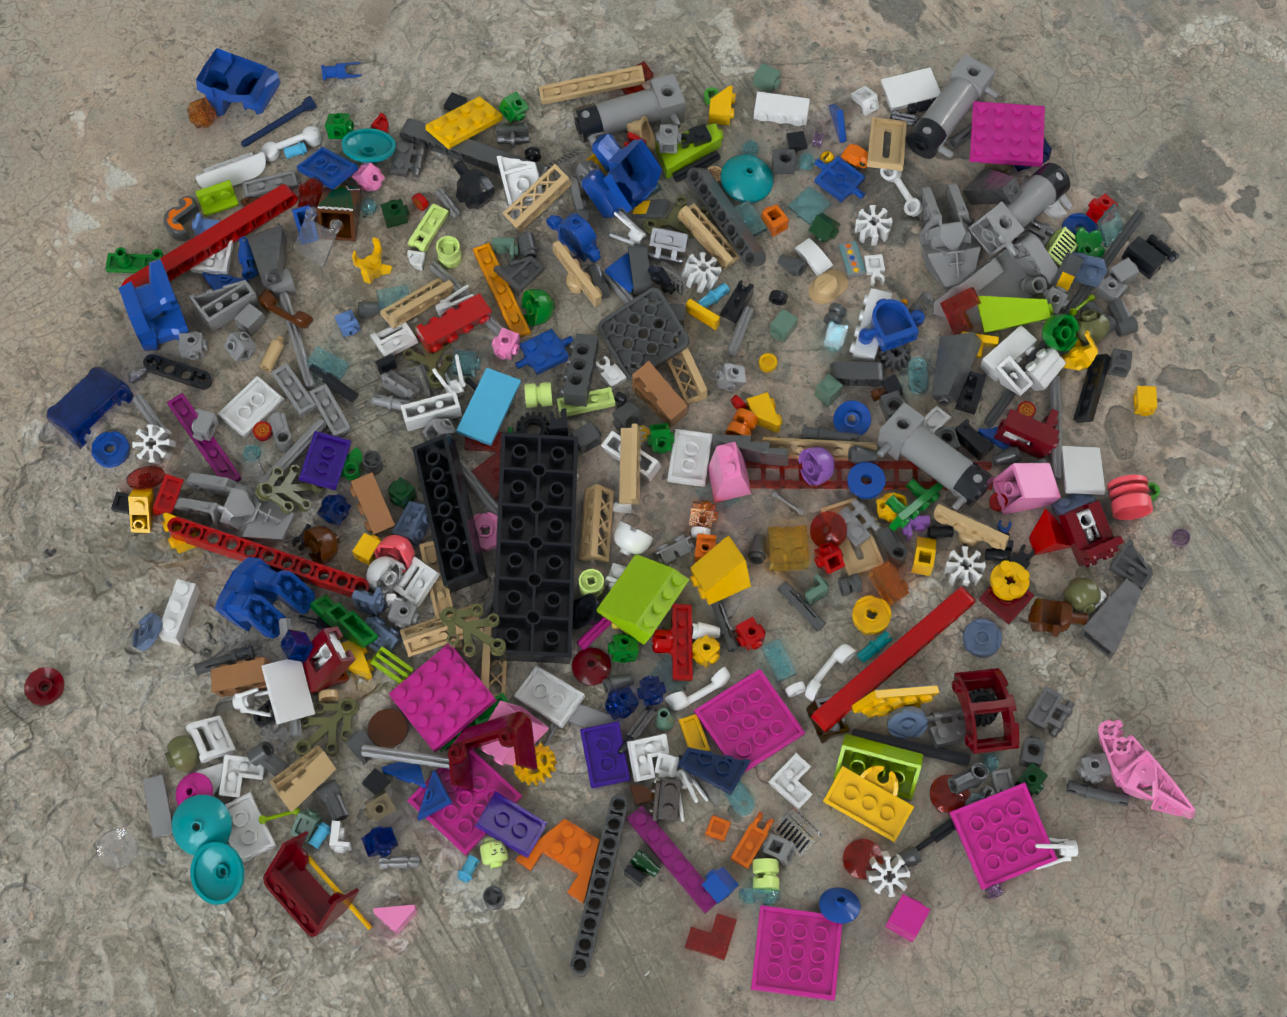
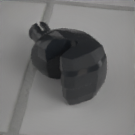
(473, 186)

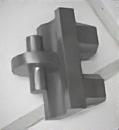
(512, 134)

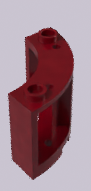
(994, 680)

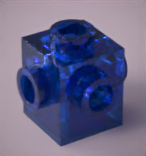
(334, 509)
(651, 697)
(621, 703)
(379, 841)

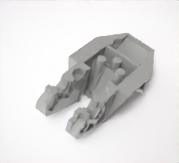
(948, 248)
(242, 513)

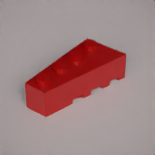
(453, 323)

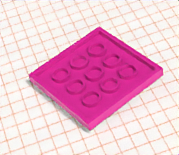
(1007, 134)
(442, 697)
(749, 720)
(459, 819)
(1002, 836)
(796, 953)

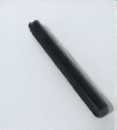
(926, 750)

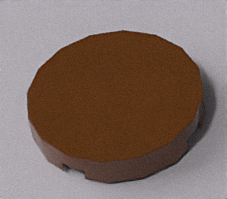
(387, 728)

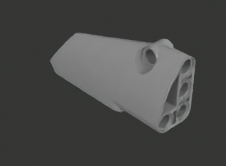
(1007, 275)

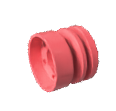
(1130, 497)

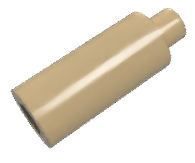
(272, 354)

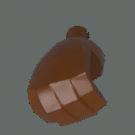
(1054, 616)

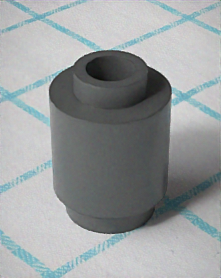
(527, 245)

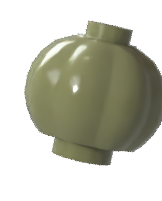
(1095, 323)
(1082, 594)
(182, 754)

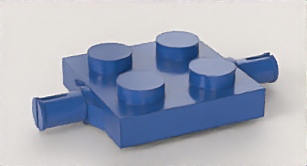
(839, 179)
(544, 352)

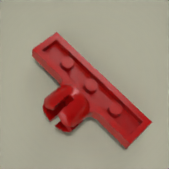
(677, 642)

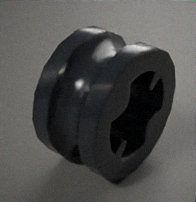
(533, 154)

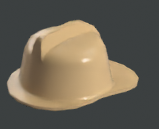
(643, 129)
(828, 286)

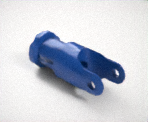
(338, 71)
(246, 259)

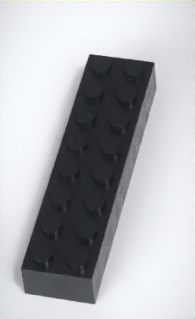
(449, 513)

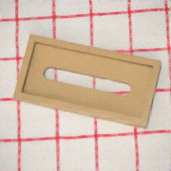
(897, 144)
(869, 548)

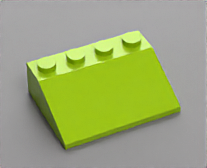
(642, 597)

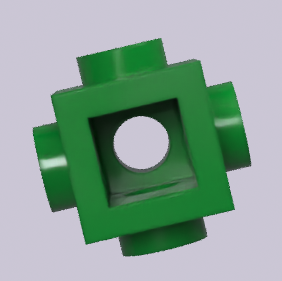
(513, 107)
(338, 125)
(660, 438)
(623, 648)

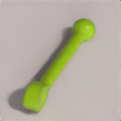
(1073, 312)
(262, 819)

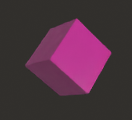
(907, 917)

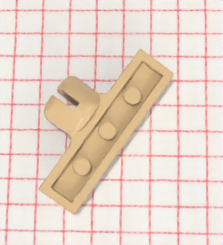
(576, 279)
(969, 530)

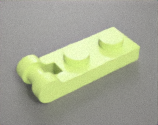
(428, 227)

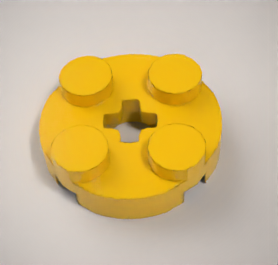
(1012, 570)
(875, 605)

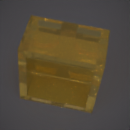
(788, 548)

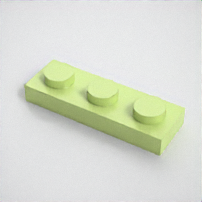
(597, 400)

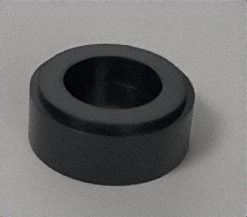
(778, 297)

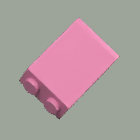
(728, 473)
(1026, 487)
(506, 755)

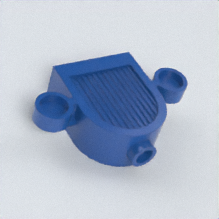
(576, 235)
(892, 325)

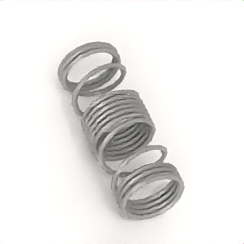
(915, 306)

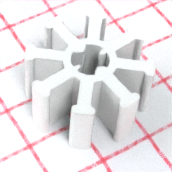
(873, 225)
(701, 272)
(149, 439)
(955, 565)
(896, 872)

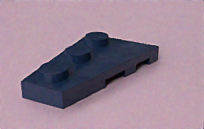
(717, 770)

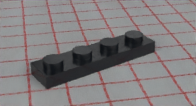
(1092, 389)

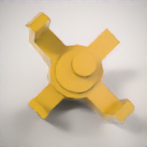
(371, 266)
(1081, 356)

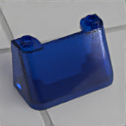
(87, 404)

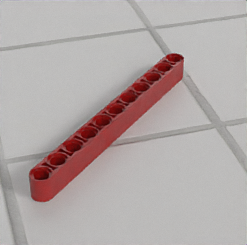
(219, 235)
(262, 552)
(893, 658)

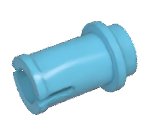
(295, 150)
(320, 835)
(468, 869)

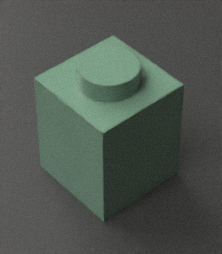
(767, 78)
(783, 325)
(828, 390)

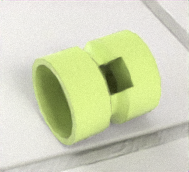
(448, 252)
(538, 395)
(591, 582)
(766, 872)

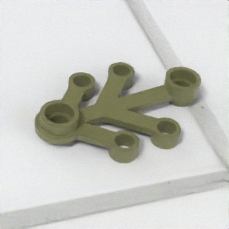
(672, 220)
(430, 360)
(286, 489)
(471, 628)
(328, 724)

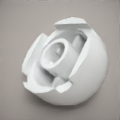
(631, 539)
(385, 573)

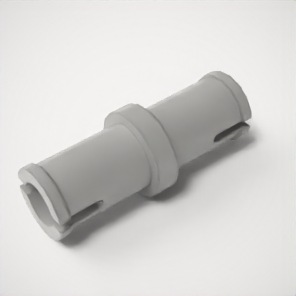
(390, 402)

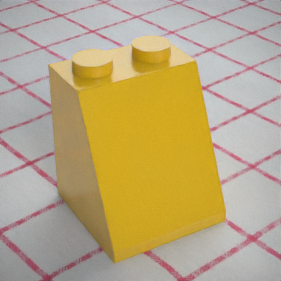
(720, 572)

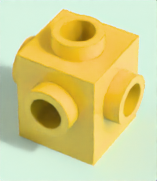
(884, 511)
(709, 656)

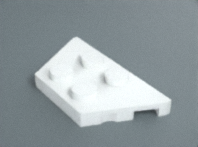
(517, 178)

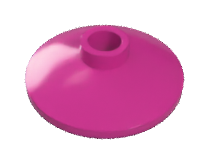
(197, 782)

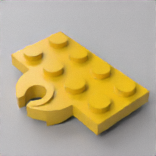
(886, 701)
(870, 800)

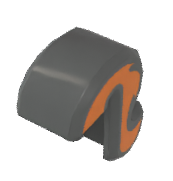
(177, 216)

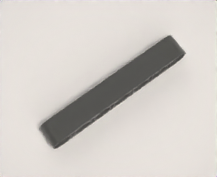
(726, 217)

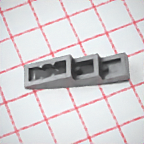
(754, 451)

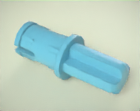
(714, 295)

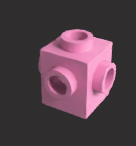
(368, 177)
(506, 344)

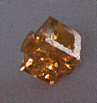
(201, 113)
(703, 514)

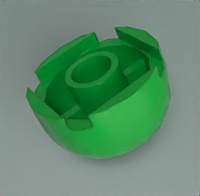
(538, 306)
(1060, 332)

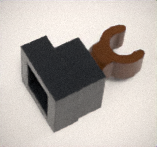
(889, 385)

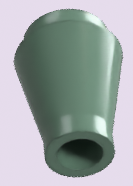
(664, 720)

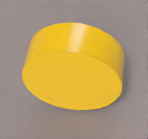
(767, 362)

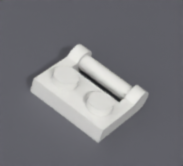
(396, 342)
(420, 584)
(216, 736)

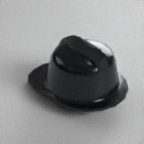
(585, 611)

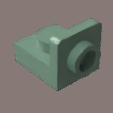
(504, 246)
(816, 593)
(306, 821)

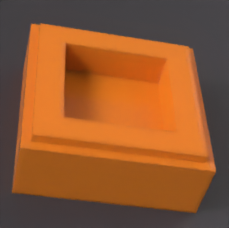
(718, 828)

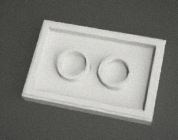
(910, 88)
(251, 406)
(690, 457)
(1083, 470)
(288, 690)
(549, 696)
(247, 834)

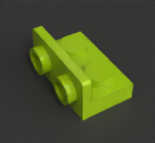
(217, 198)

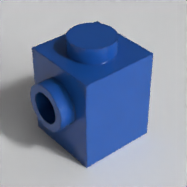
(719, 884)

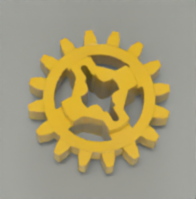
(543, 771)

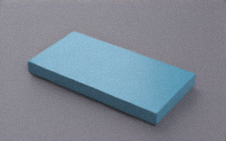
(488, 406)

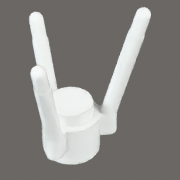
(636, 235)
(445, 305)
(452, 385)
(246, 699)
(687, 781)
(1066, 847)

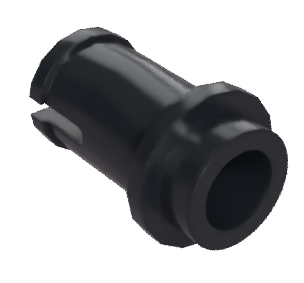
(940, 531)
(997, 555)

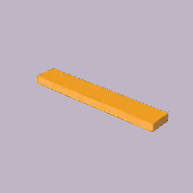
(501, 291)

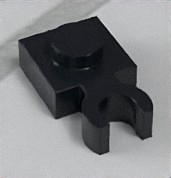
(697, 135)
(659, 276)
(1022, 557)

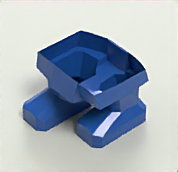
(236, 79)
(628, 179)
(146, 304)
(252, 592)

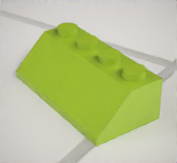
(862, 754)

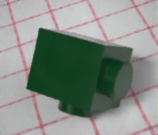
(395, 213)
(824, 228)
(401, 493)
(1033, 778)

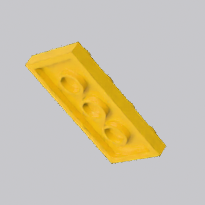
(464, 122)

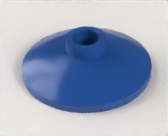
(862, 417)
(838, 911)

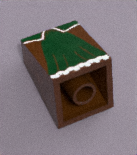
(341, 204)

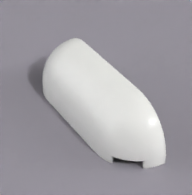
(235, 169)

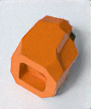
(855, 156)

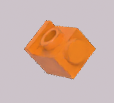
(775, 219)
(704, 541)

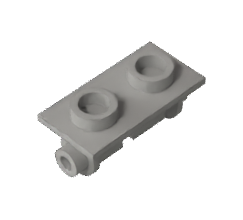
(399, 386)
(666, 552)

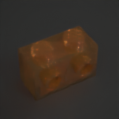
(889, 583)

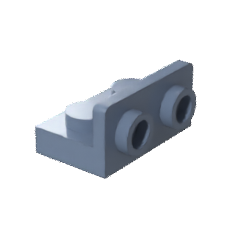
(1091, 271)
(413, 523)
(369, 604)
(387, 636)

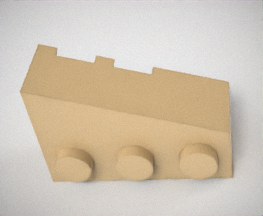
(302, 777)

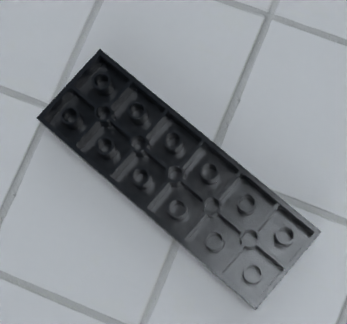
(535, 547)

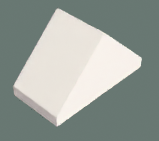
(1013, 376)

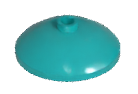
(368, 145)
(744, 185)
(212, 817)
(209, 874)

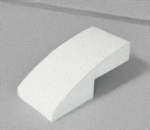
(813, 256)

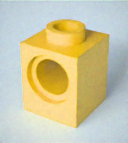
(1145, 400)
(365, 548)

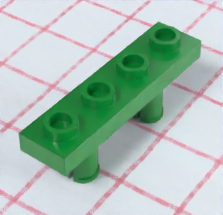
(129, 263)
(904, 512)

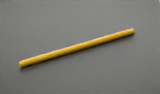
(336, 889)

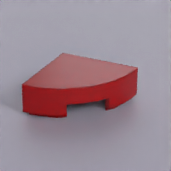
(381, 123)

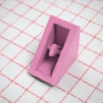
(396, 917)

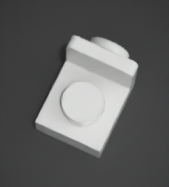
(866, 99)
(614, 574)
(338, 834)

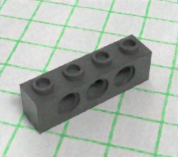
(581, 370)

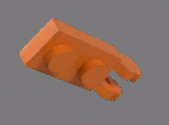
(751, 842)

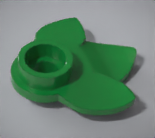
(1090, 242)
(353, 462)

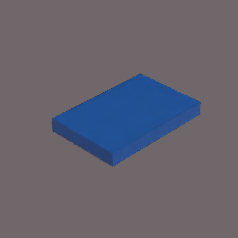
(327, 167)

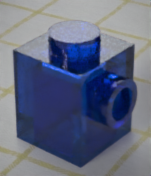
(296, 645)

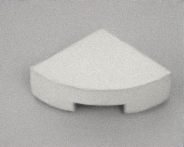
(1056, 210)
(416, 259)
(622, 508)
(391, 597)

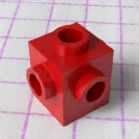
(1099, 206)
(829, 558)
(750, 634)

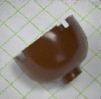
(322, 543)

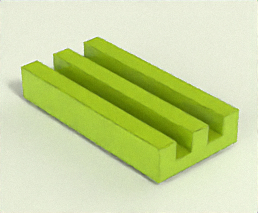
(377, 656)

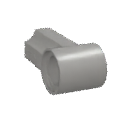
(281, 431)

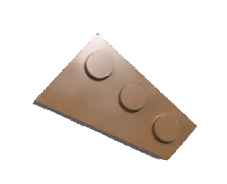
(658, 394)
(371, 504)
(239, 677)

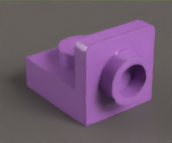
(919, 524)

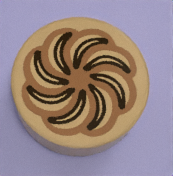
(716, 172)
(328, 695)

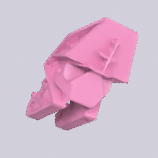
(1139, 771)

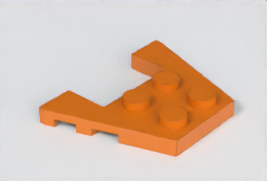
(570, 848)

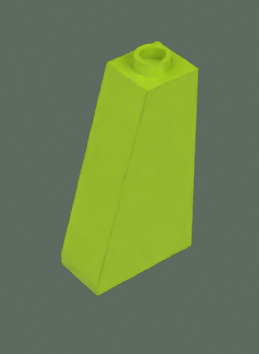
(674, 161)
(1010, 312)

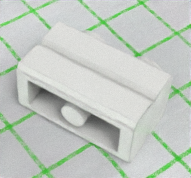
(1044, 368)

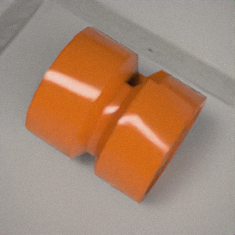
(742, 423)

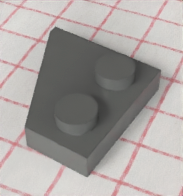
(520, 272)
(1131, 566)

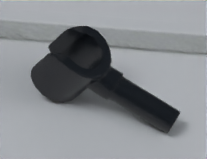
(620, 398)
(300, 539)

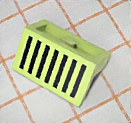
(1061, 243)

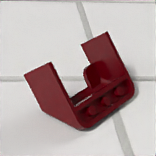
(510, 730)
(299, 890)

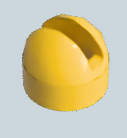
(830, 158)

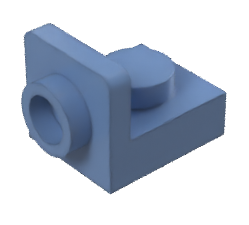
(201, 224)
(347, 323)

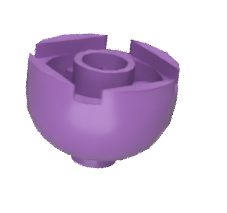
(817, 465)

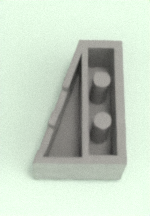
(224, 304)

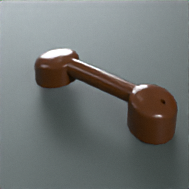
(300, 319)

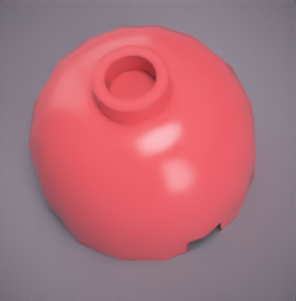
(398, 548)

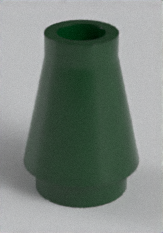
(644, 863)

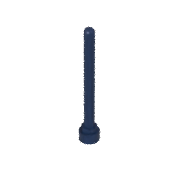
(307, 104)

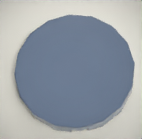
(148, 632)
(982, 638)
(907, 722)

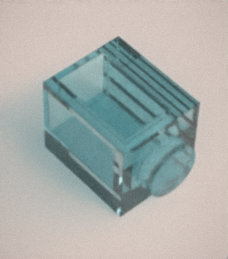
(835, 336)
(469, 363)

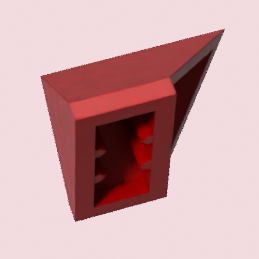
(1048, 535)

